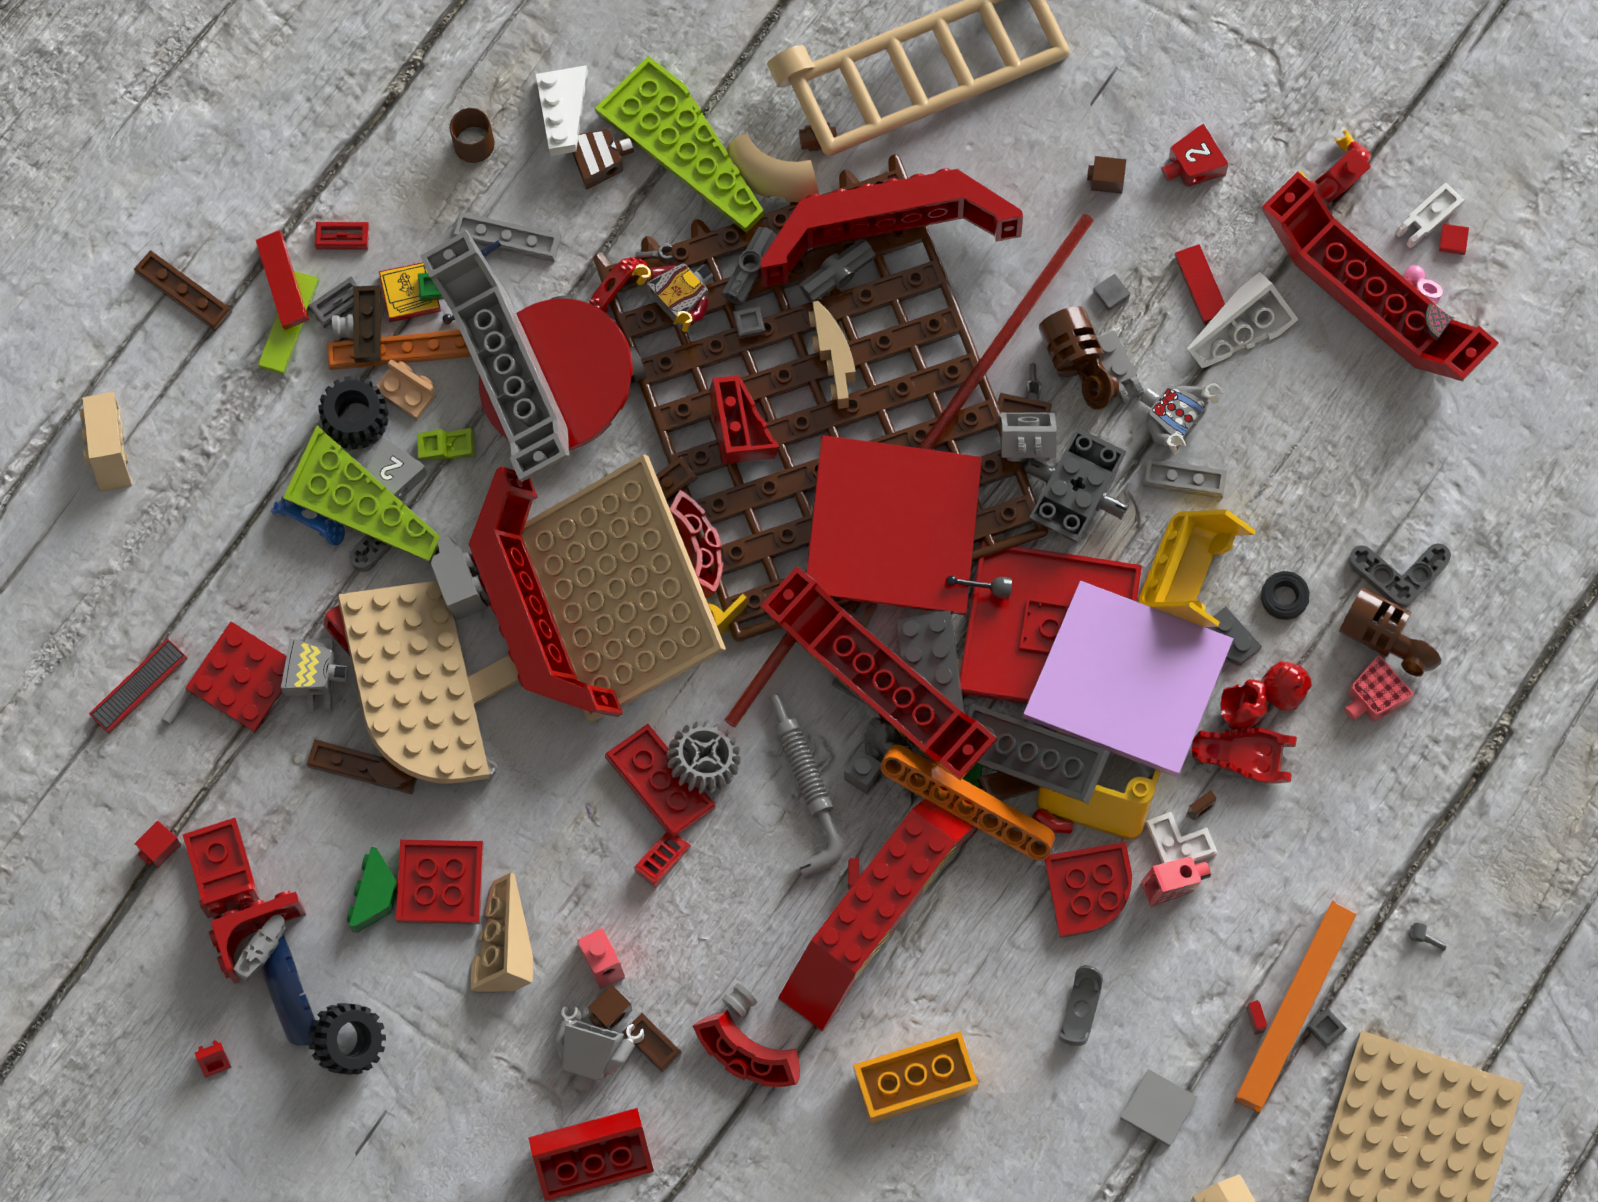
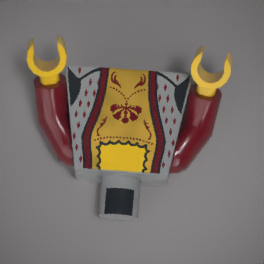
(677, 291)

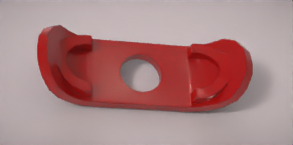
(620, 273)

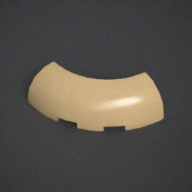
(770, 175)

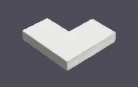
(1172, 846)

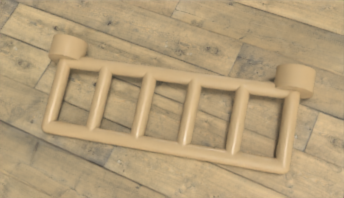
(796, 68)

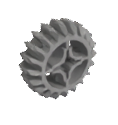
(690, 741)

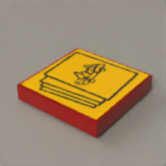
(402, 293)

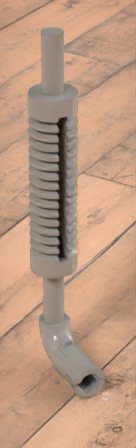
(810, 786)

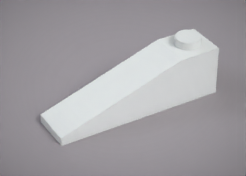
(1247, 318)

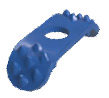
(331, 530)

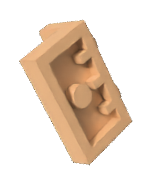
(406, 389)

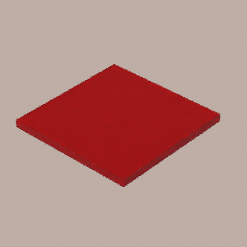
(893, 524)
(1014, 635)

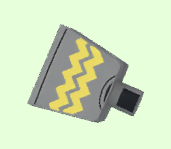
(310, 670)

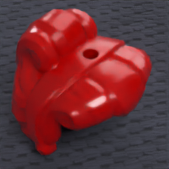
(1286, 685)

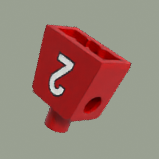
(1195, 159)

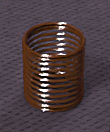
(466, 119)

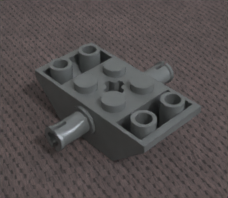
(1091, 467)

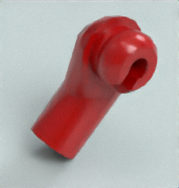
(1049, 820)

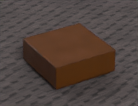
(1202, 805)

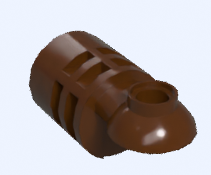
(1078, 352)
(1386, 634)

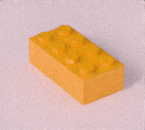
(915, 1077)

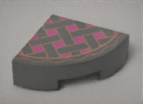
(1436, 321)

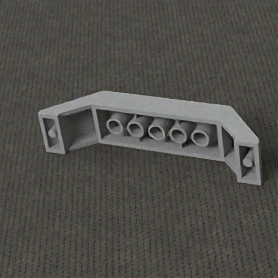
(500, 354)

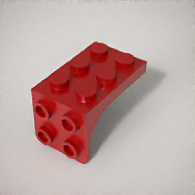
(221, 868)
(237, 925)

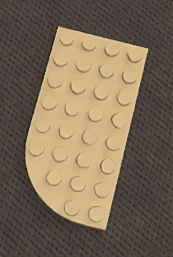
(414, 682)

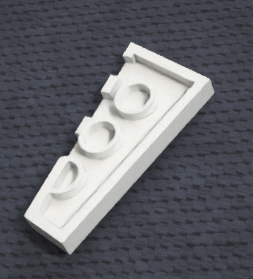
(561, 104)

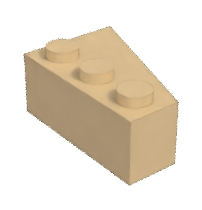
(104, 441)

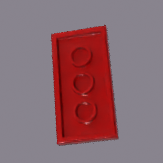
(644, 768)

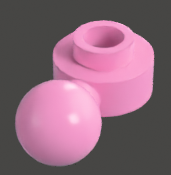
(1416, 277)

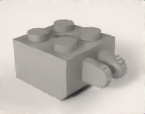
(1028, 436)
(458, 579)

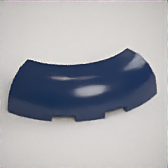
(285, 991)

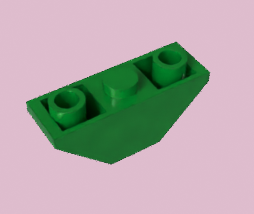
(374, 893)

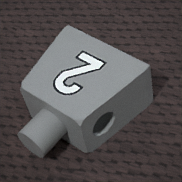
(396, 469)

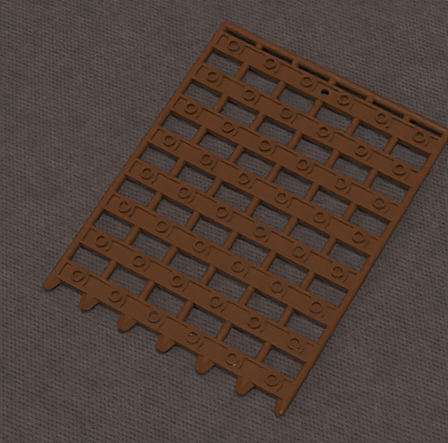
(791, 323)

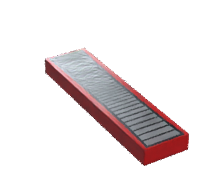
(138, 686)

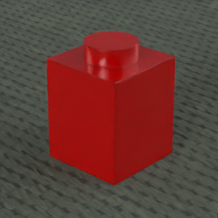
(157, 844)

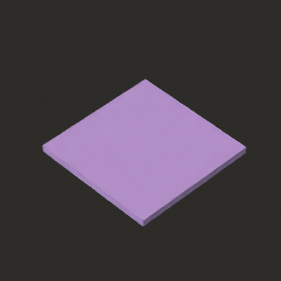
(1128, 678)

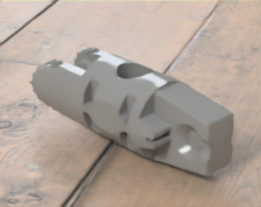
(260, 947)

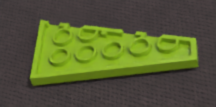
(345, 492)

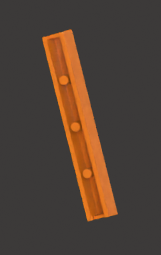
(1295, 1007)

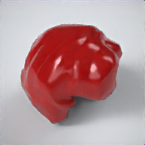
(1244, 705)

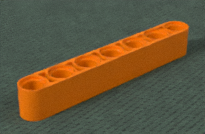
(973, 814)

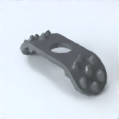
(1085, 989)

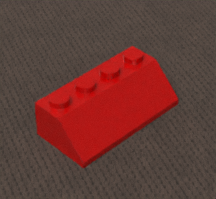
(590, 1154)

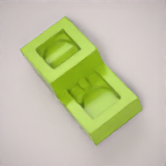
(446, 445)

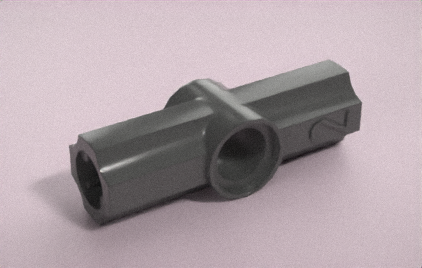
(837, 270)
(743, 278)

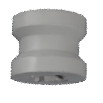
(343, 327)
(739, 1000)

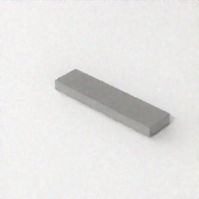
(511, 236)

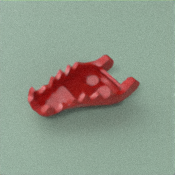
(1248, 752)

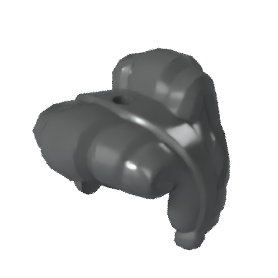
(880, 737)

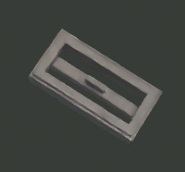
(336, 303)

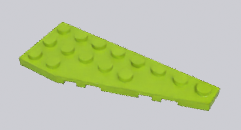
(670, 127)

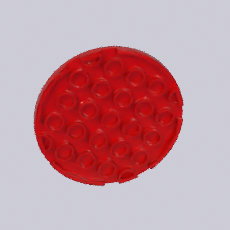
(582, 362)

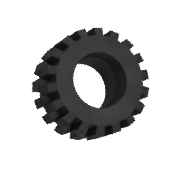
(348, 393)
(368, 1038)

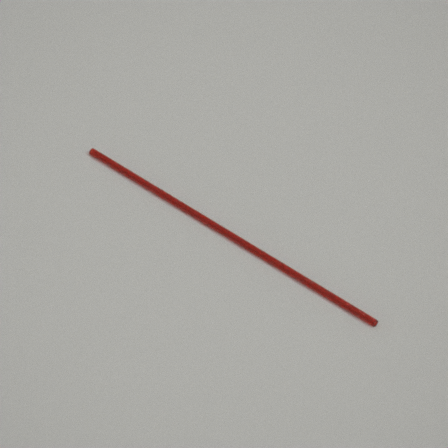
(937, 430)

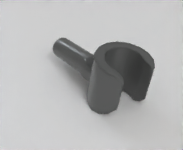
(1418, 934)

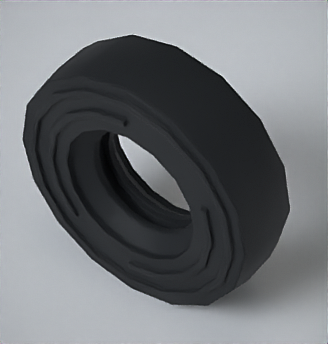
(1277, 609)

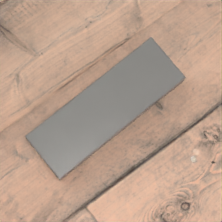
(1184, 478)

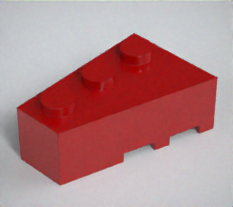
(738, 425)

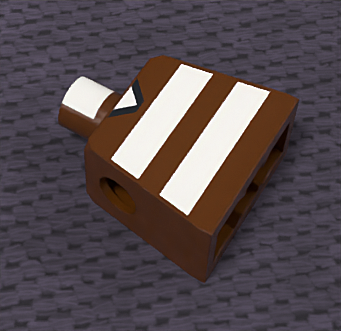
(600, 156)

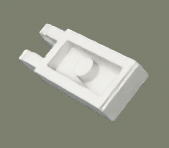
(1431, 214)

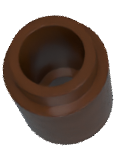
(808, 139)

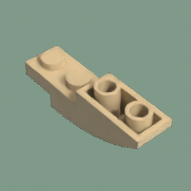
(835, 350)

